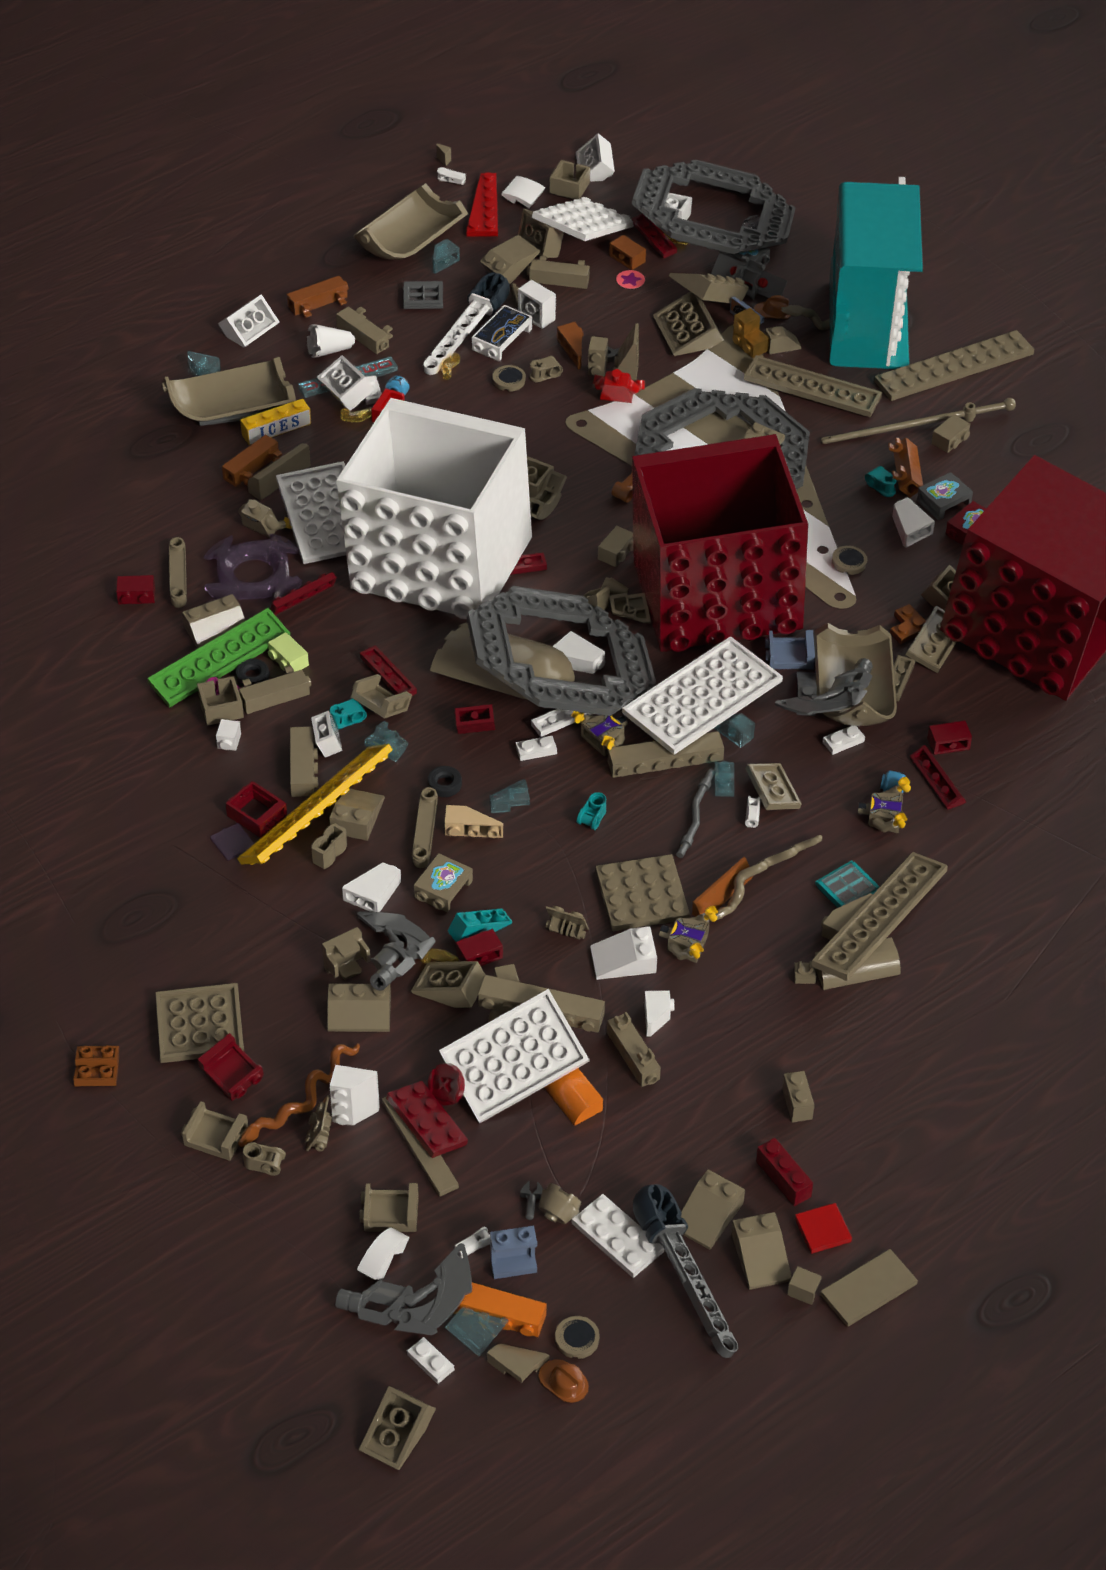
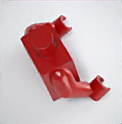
(618, 386)

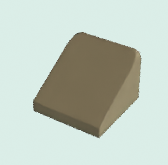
(443, 153)

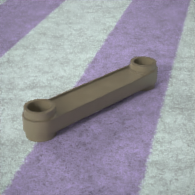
(177, 569)
(425, 827)

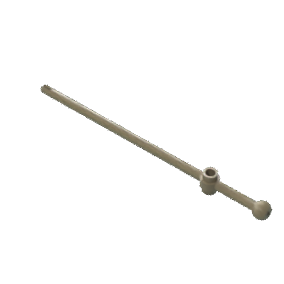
(969, 413)

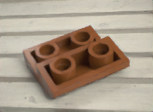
(96, 1065)

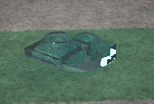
(724, 779)

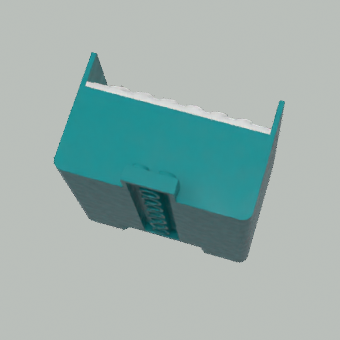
(872, 256)

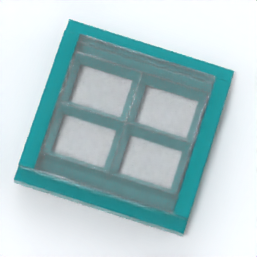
(846, 884)

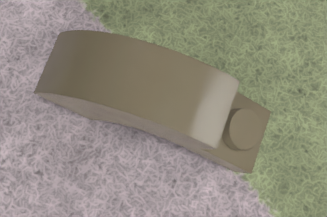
(548, 497)

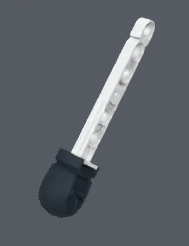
(483, 299)

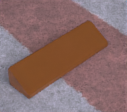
(720, 890)

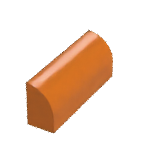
(576, 1096)

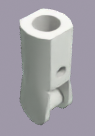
(451, 176)
(752, 812)
(472, 1243)

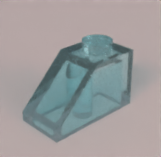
(445, 255)
(203, 364)
(737, 729)

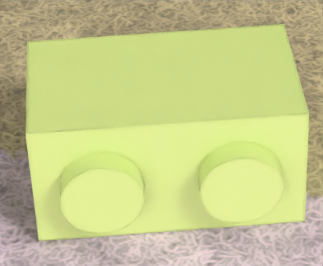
(288, 652)

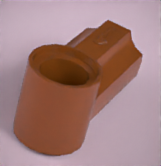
(624, 489)

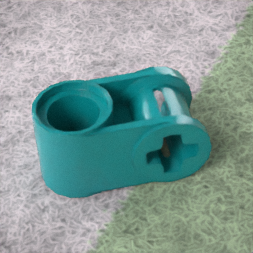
(881, 481)
(348, 713)
(593, 810)

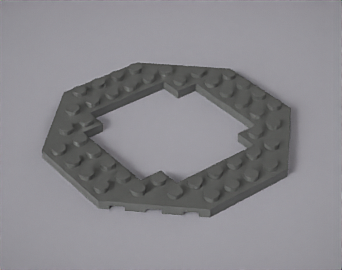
(655, 187)
(697, 404)
(494, 652)

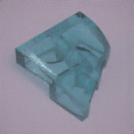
(384, 736)
(513, 795)
(475, 1328)

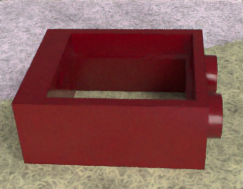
(276, 812)

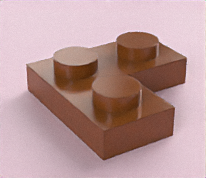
(910, 624)

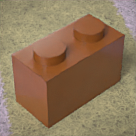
(627, 252)

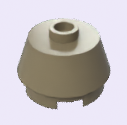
(558, 1204)

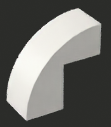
(380, 1253)

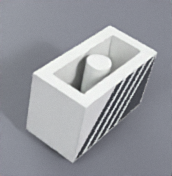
(326, 734)

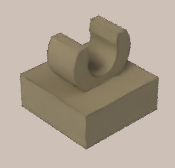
(804, 973)

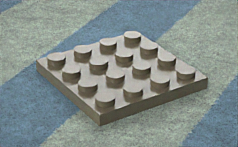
(642, 892)
(197, 1020)

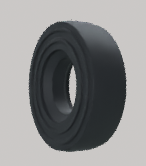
(252, 664)
(445, 772)

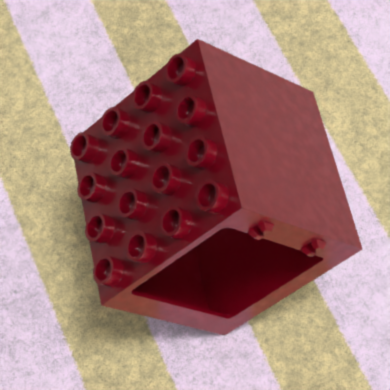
(719, 542)
(1035, 579)

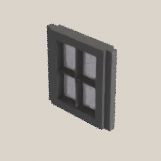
(423, 294)

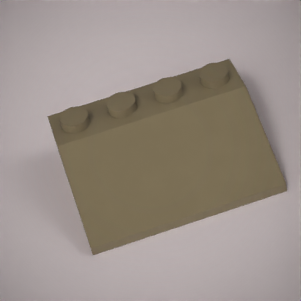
(712, 287)
(688, 325)

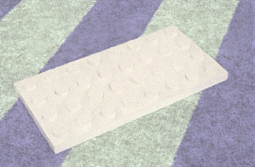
(702, 695)

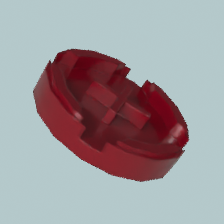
(446, 1083)

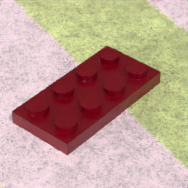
(427, 1119)

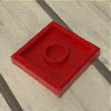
(823, 1228)

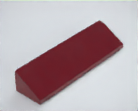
(937, 778)

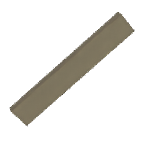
(434, 1168)

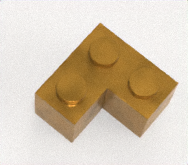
(748, 335)

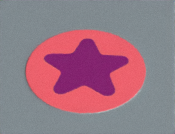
(630, 279)

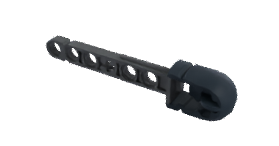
(661, 1219)

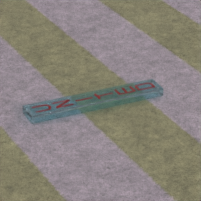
(374, 368)

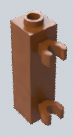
(317, 295)
(251, 460)
(907, 466)

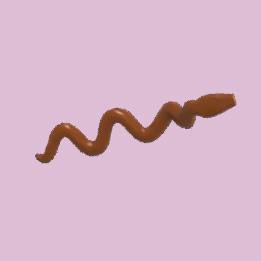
(252, 1131)

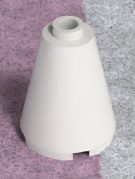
(328, 340)

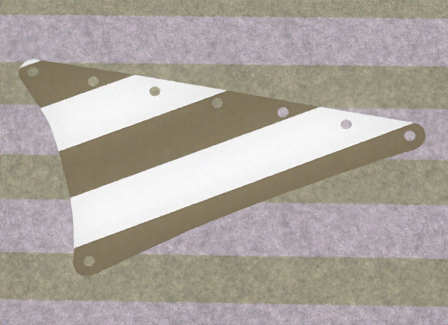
(722, 369)

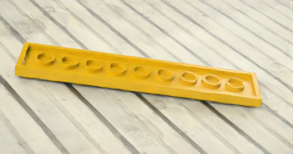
(314, 805)

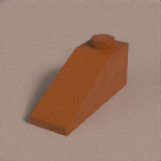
(570, 339)

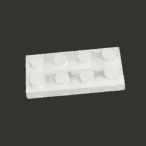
(617, 1235)

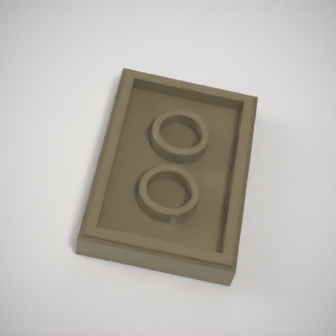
(773, 786)

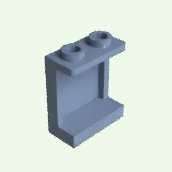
(790, 652)
(513, 1252)

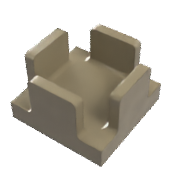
(343, 951)

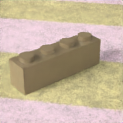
(302, 761)

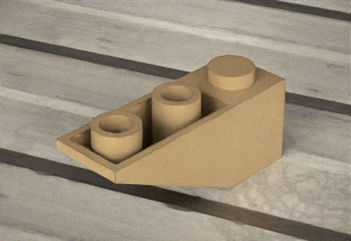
(469, 822)

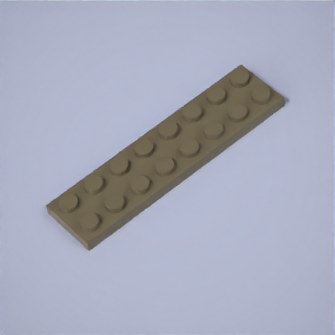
(813, 386)

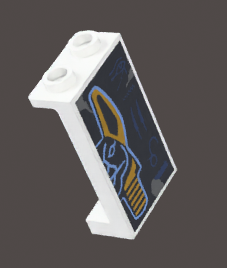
(500, 332)

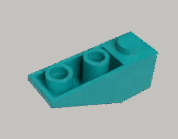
(472, 923)

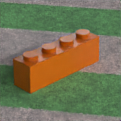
(523, 1313)

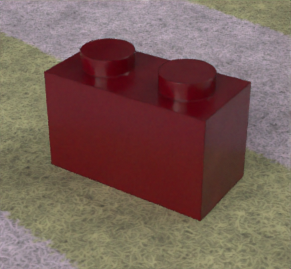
(135, 589)
(475, 719)
(949, 737)
(481, 947)

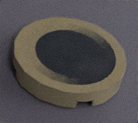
(509, 378)
(849, 559)
(577, 1337)

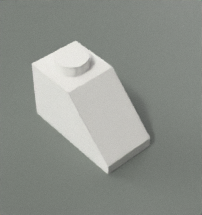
(657, 1010)

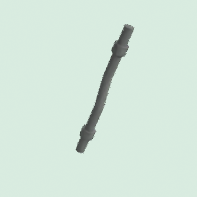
(687, 839)

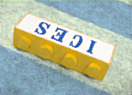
(276, 421)

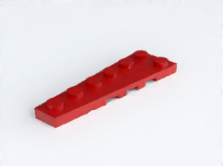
(484, 213)

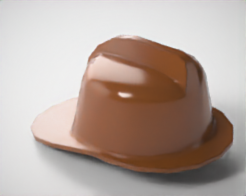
(772, 307)
(564, 1380)

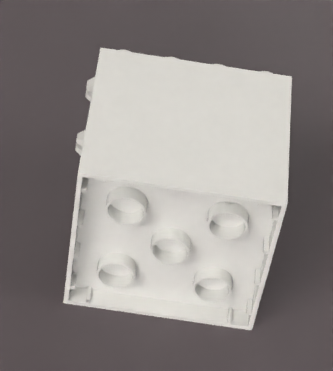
(435, 507)

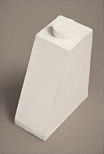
(911, 522)
(581, 653)
(373, 887)

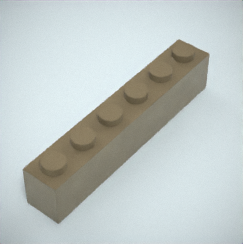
(655, 757)
(507, 994)

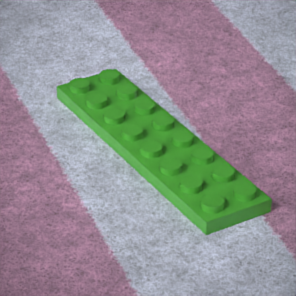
(217, 657)

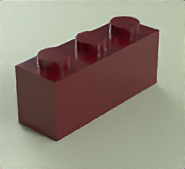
(784, 1172)

